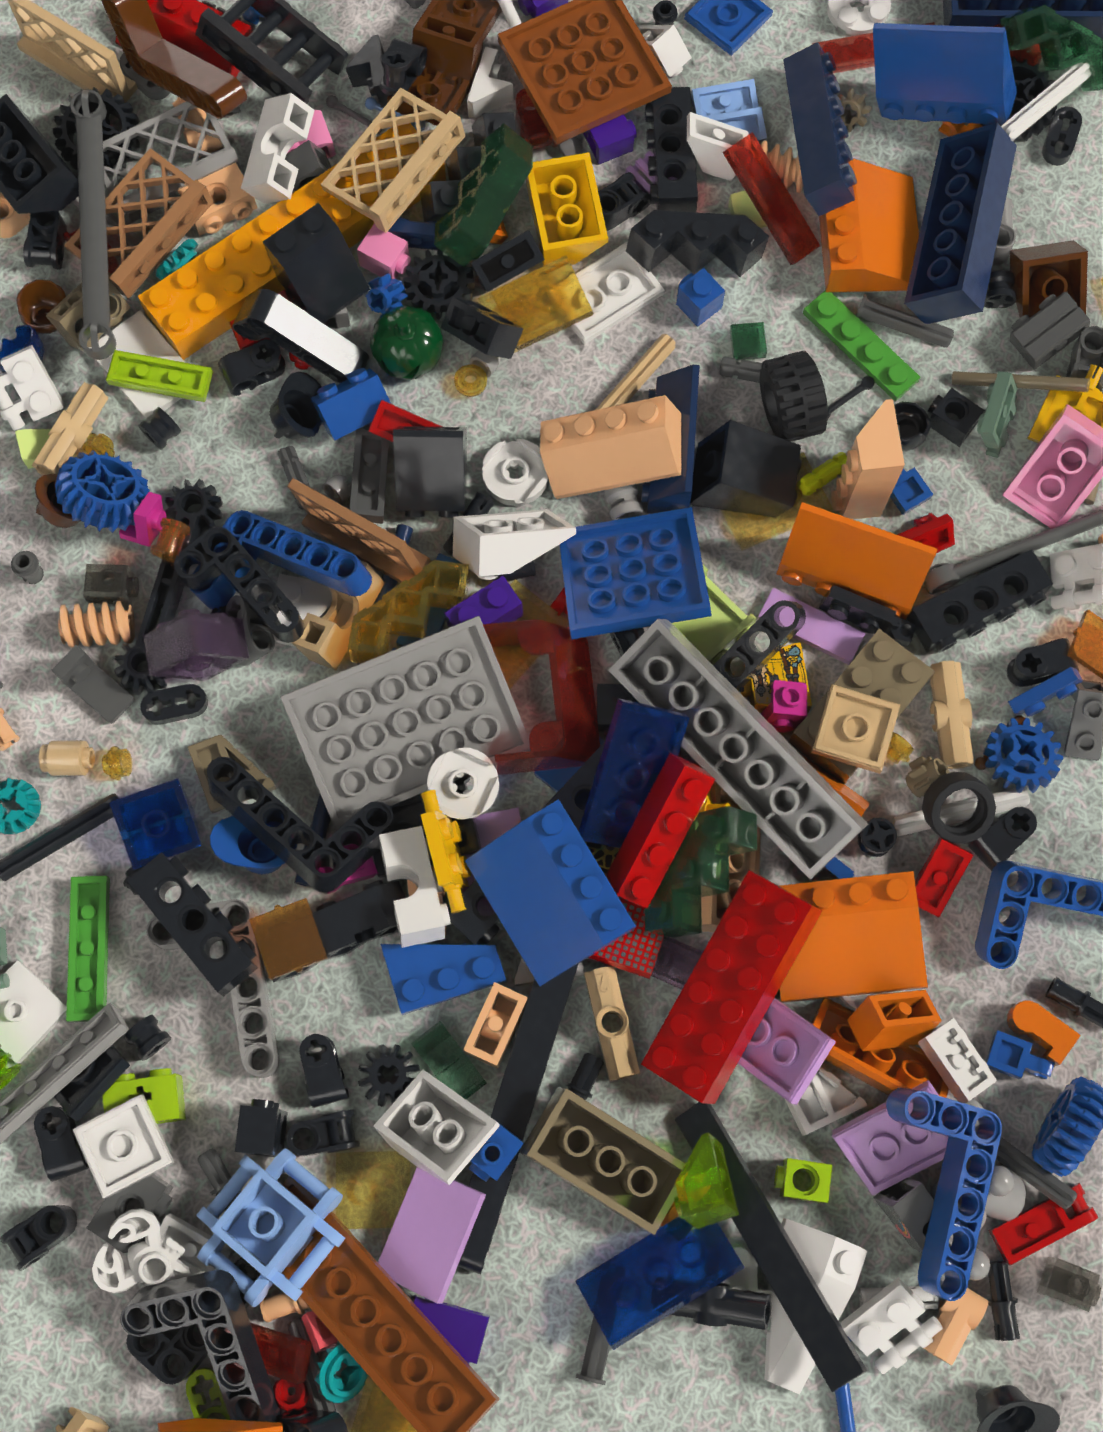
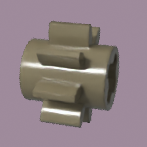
(857, 104)
(924, 773)

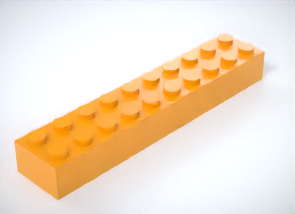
(208, 292)

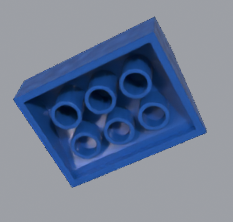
(943, 73)
(550, 893)

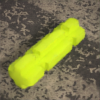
(822, 474)

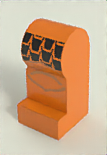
(1044, 1028)

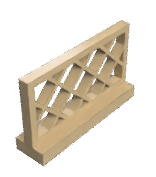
(69, 51)
(418, 167)

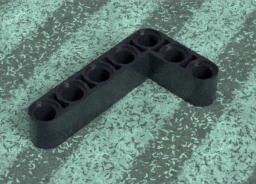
(746, 649)
(295, 831)
(222, 1347)

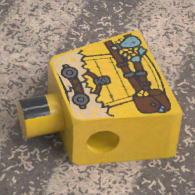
(784, 665)

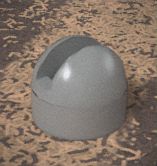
(490, 362)
(338, 485)

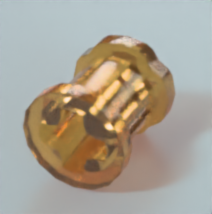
(170, 539)

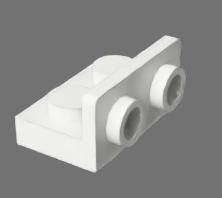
(957, 1061)

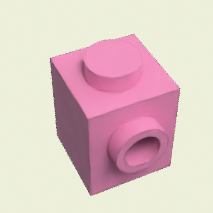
(384, 253)

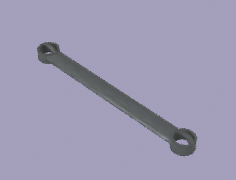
(92, 225)
(948, 575)

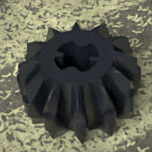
(389, 1062)

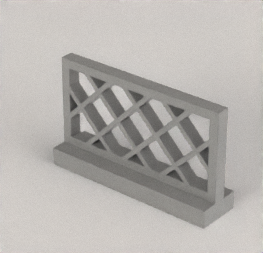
(196, 171)

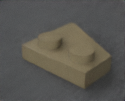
(212, 748)

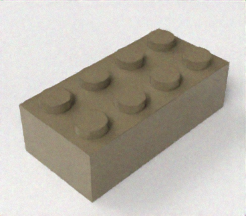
(879, 670)
(604, 1159)

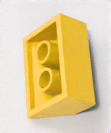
(566, 208)

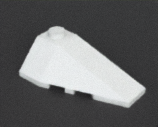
(836, 1270)

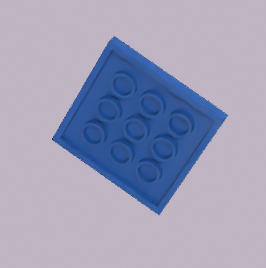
(633, 573)

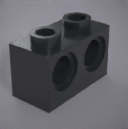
(481, 328)
(261, 1128)

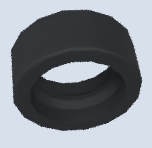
(973, 827)

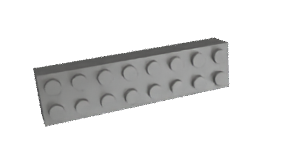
(740, 748)

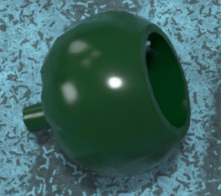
(406, 342)

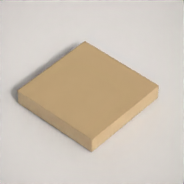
(855, 728)

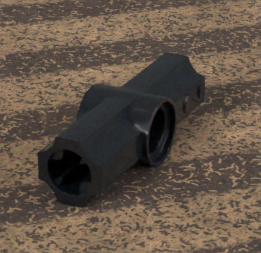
(729, 1306)

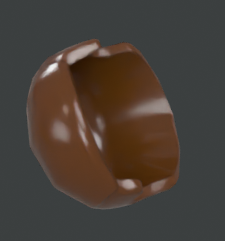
(35, 301)

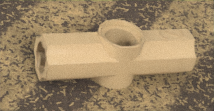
(70, 429)
(951, 715)
(618, 1046)

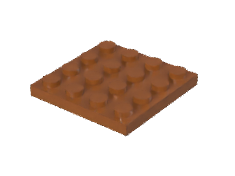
(583, 65)

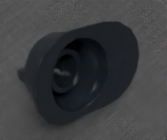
(293, 410)
(1011, 1411)

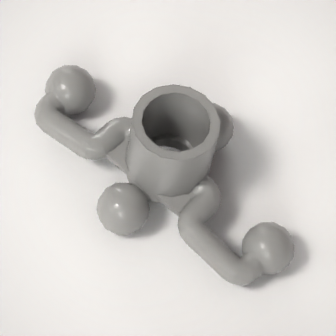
(1003, 1203)

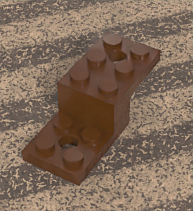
(453, 51)

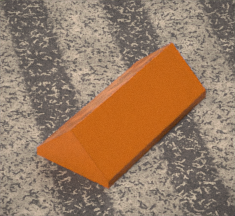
(879, 1068)

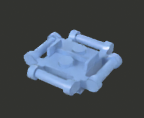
(269, 1226)

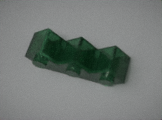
(1059, 39)
(485, 196)
(700, 870)

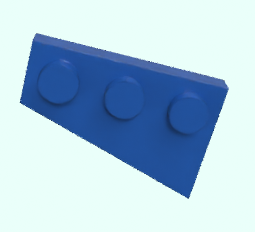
(438, 972)

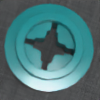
(178, 258)
(27, 798)
(341, 1388)

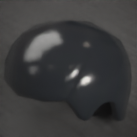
(913, 424)

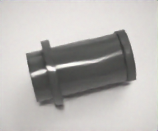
(26, 565)

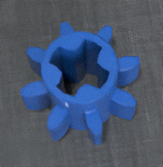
(385, 294)

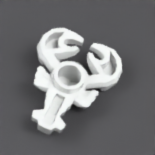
(147, 1259)

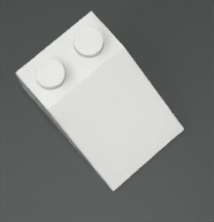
(506, 540)
(435, 1127)

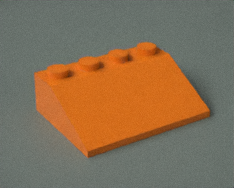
(874, 237)
(856, 557)
(862, 940)

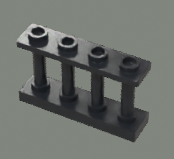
(256, 64)

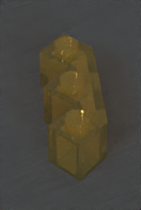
(407, 608)

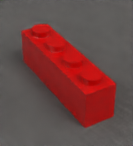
(659, 830)

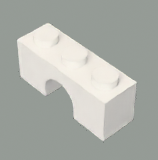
(280, 126)
(421, 915)

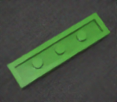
(861, 345)
(88, 947)

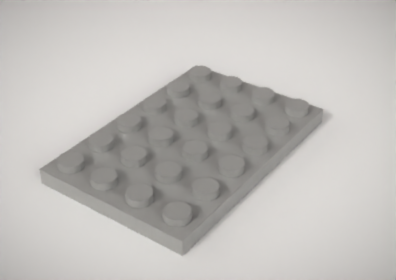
(390, 718)

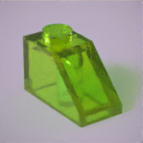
(705, 1185)

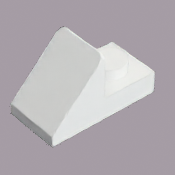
(487, 89)

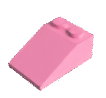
(1060, 469)

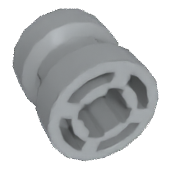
(624, 501)

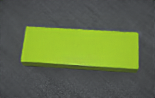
(159, 376)

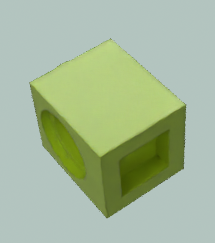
(820, 1180)

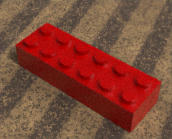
(731, 988)

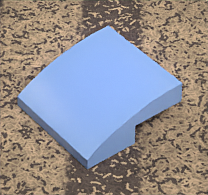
(731, 104)

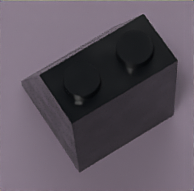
(316, 264)
(430, 470)
(745, 471)

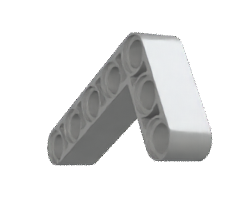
(242, 1007)

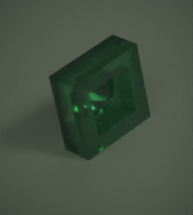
(748, 341)

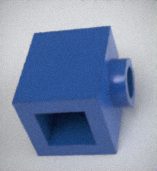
(700, 296)
(496, 1154)

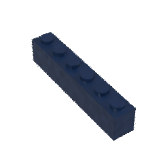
(819, 129)

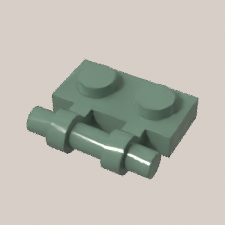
(999, 412)

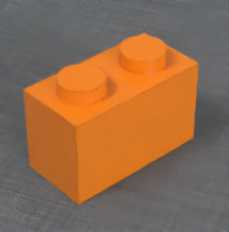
(893, 1020)

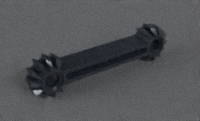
(168, 584)

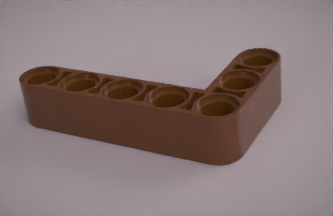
(169, 64)

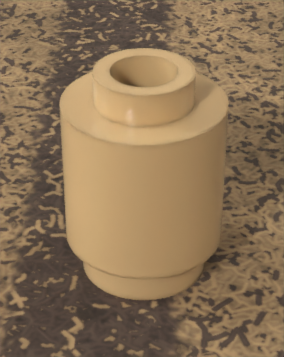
(66, 758)

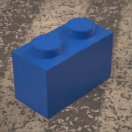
(350, 403)

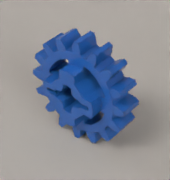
(1025, 769)

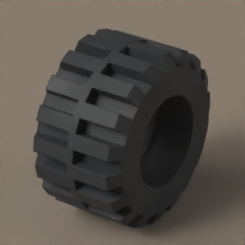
(793, 396)

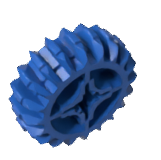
(100, 490)
(1070, 1127)

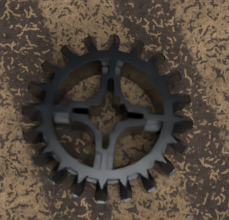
(1030, 82)
(67, 127)

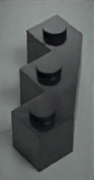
(442, 196)
(697, 240)
(355, 920)

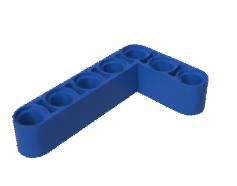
(290, 551)
(1018, 899)
(953, 1182)

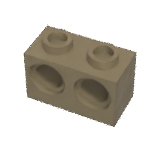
(71, 310)

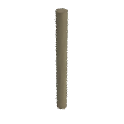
(1023, 381)

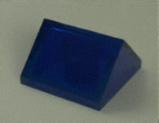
(156, 822)

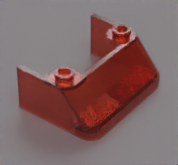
(575, 732)

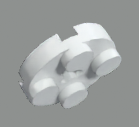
(854, 21)
(497, 477)
(456, 764)

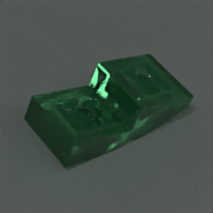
(448, 1061)

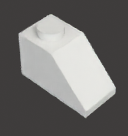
(666, 47)
(708, 141)

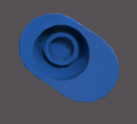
(241, 848)

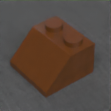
(1049, 271)

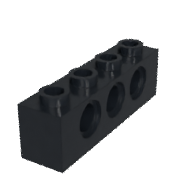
(680, 162)
(1021, 572)
(152, 884)

